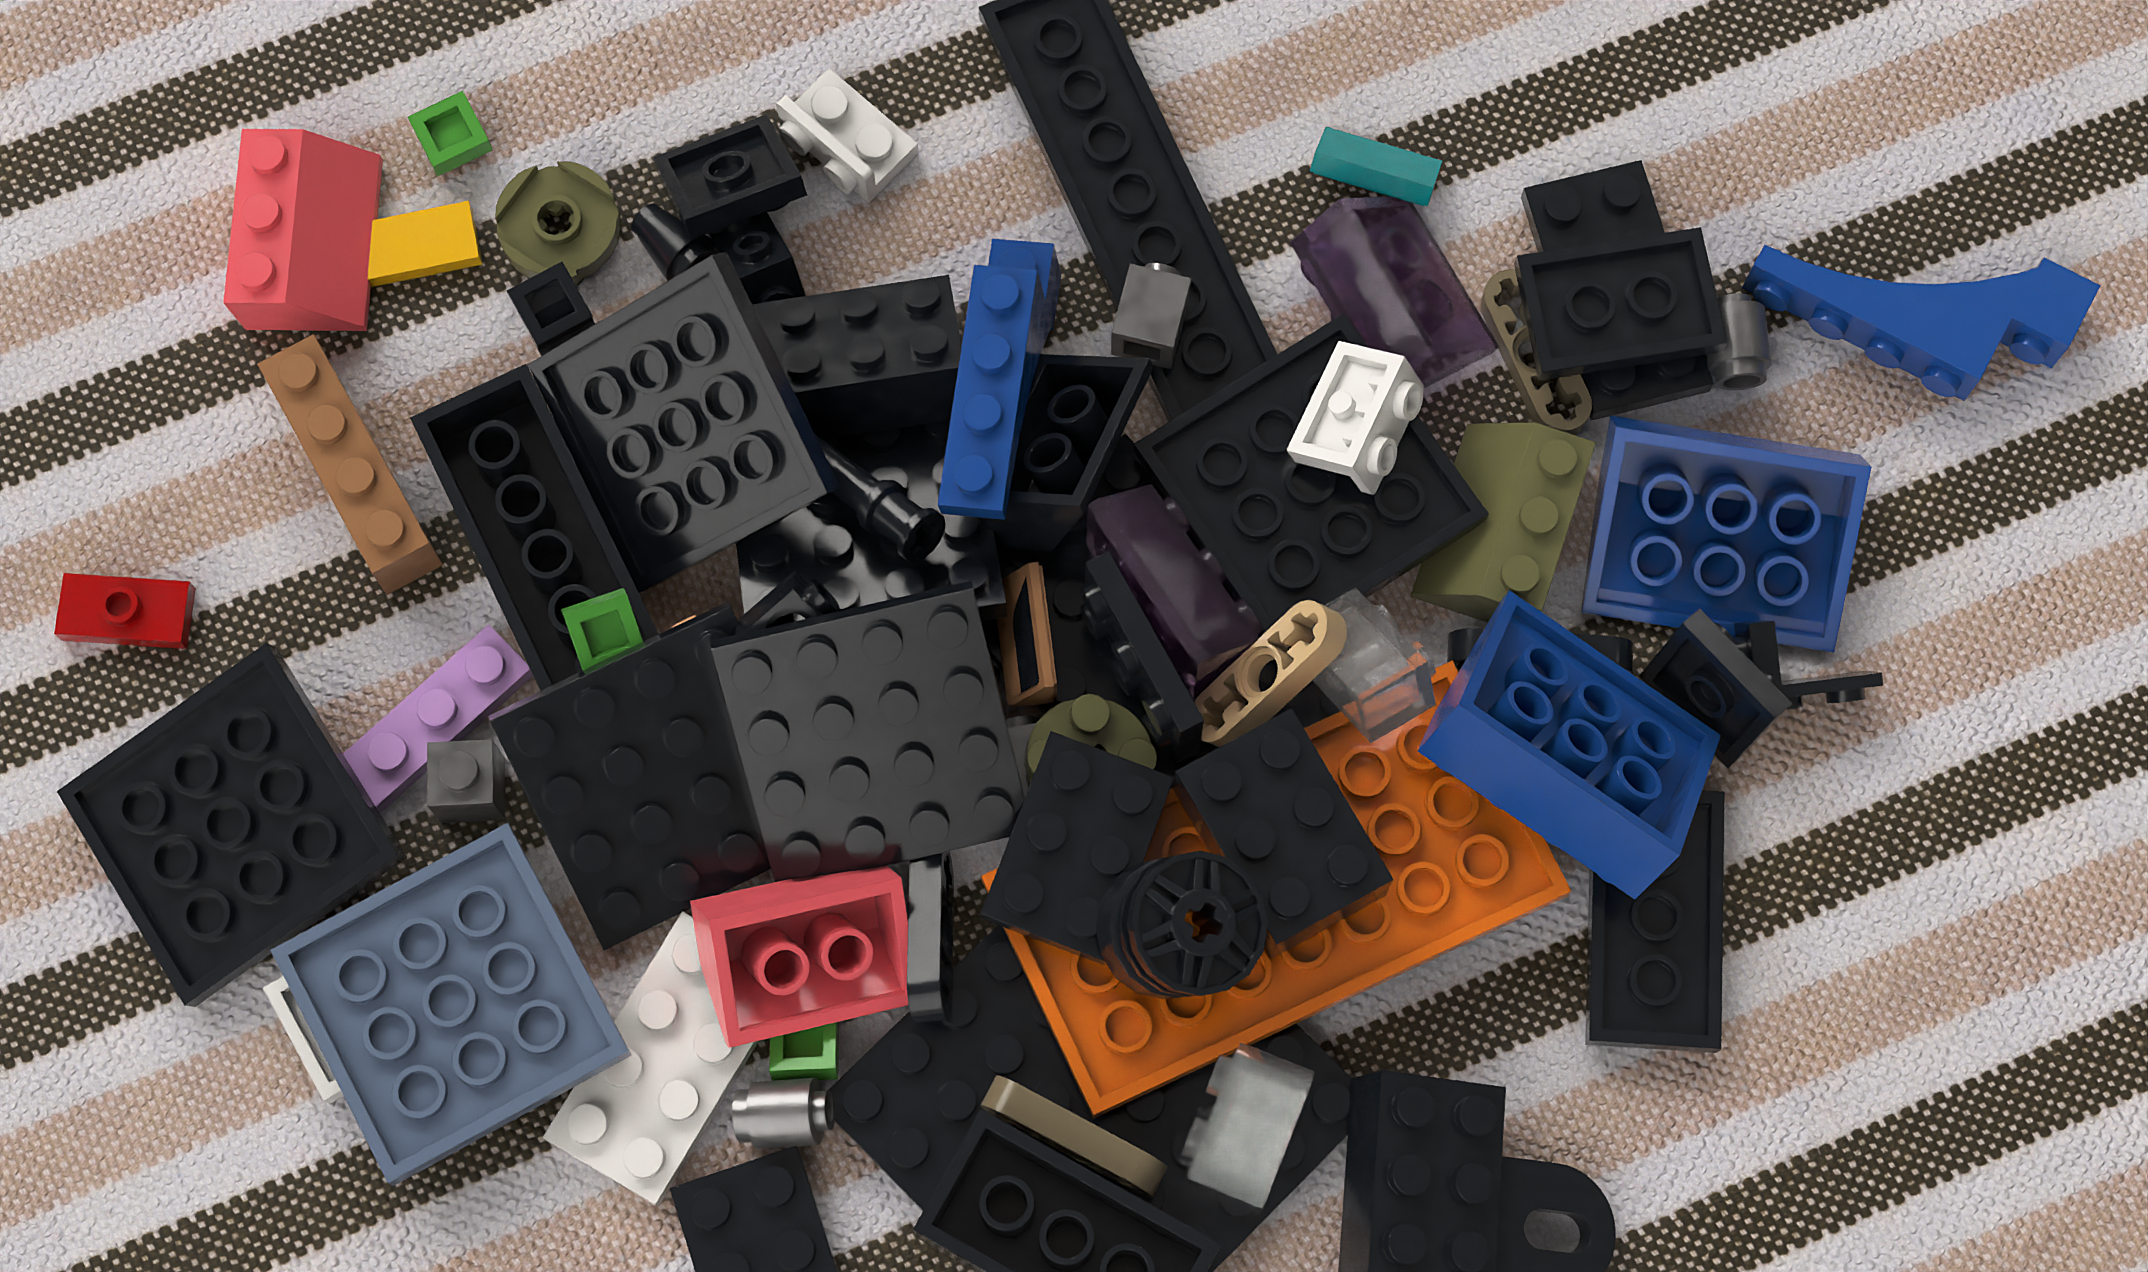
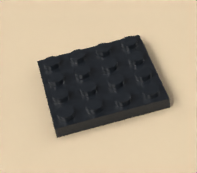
(683, 423)
(1293, 527)
(865, 568)
(872, 733)
(640, 779)
(231, 825)

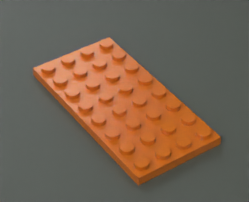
(1455, 876)

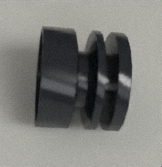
(1153, 947)

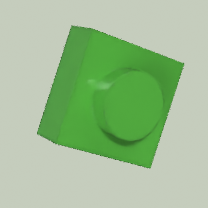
(450, 133)
(602, 627)
(806, 1054)

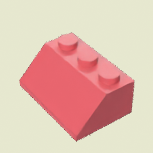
(301, 232)
(803, 952)

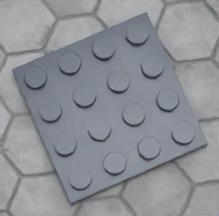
(450, 1004)

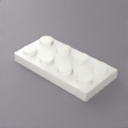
(655, 1105)

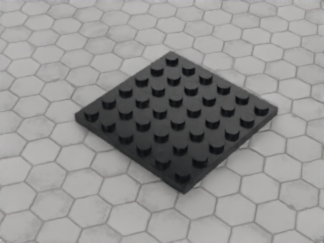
(926, 1082)

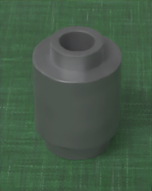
(1748, 349)
(783, 1113)

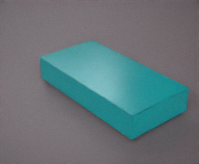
(1376, 166)

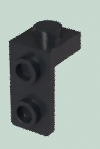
(760, 259)
(1759, 644)

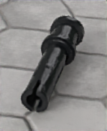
(885, 508)

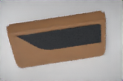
(1027, 639)

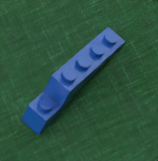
(1931, 329)
(1003, 337)

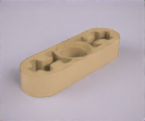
(1295, 671)

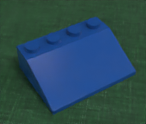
(1724, 530)
(1573, 746)

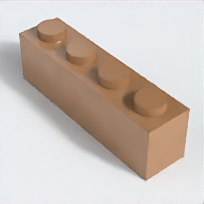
(350, 464)

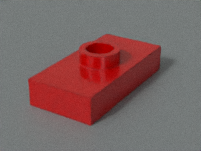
(125, 611)

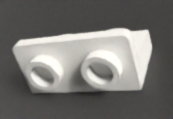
(846, 135)
(1358, 415)

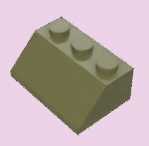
(1530, 488)

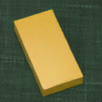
(423, 244)

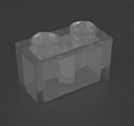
(1378, 674)
(1249, 1123)

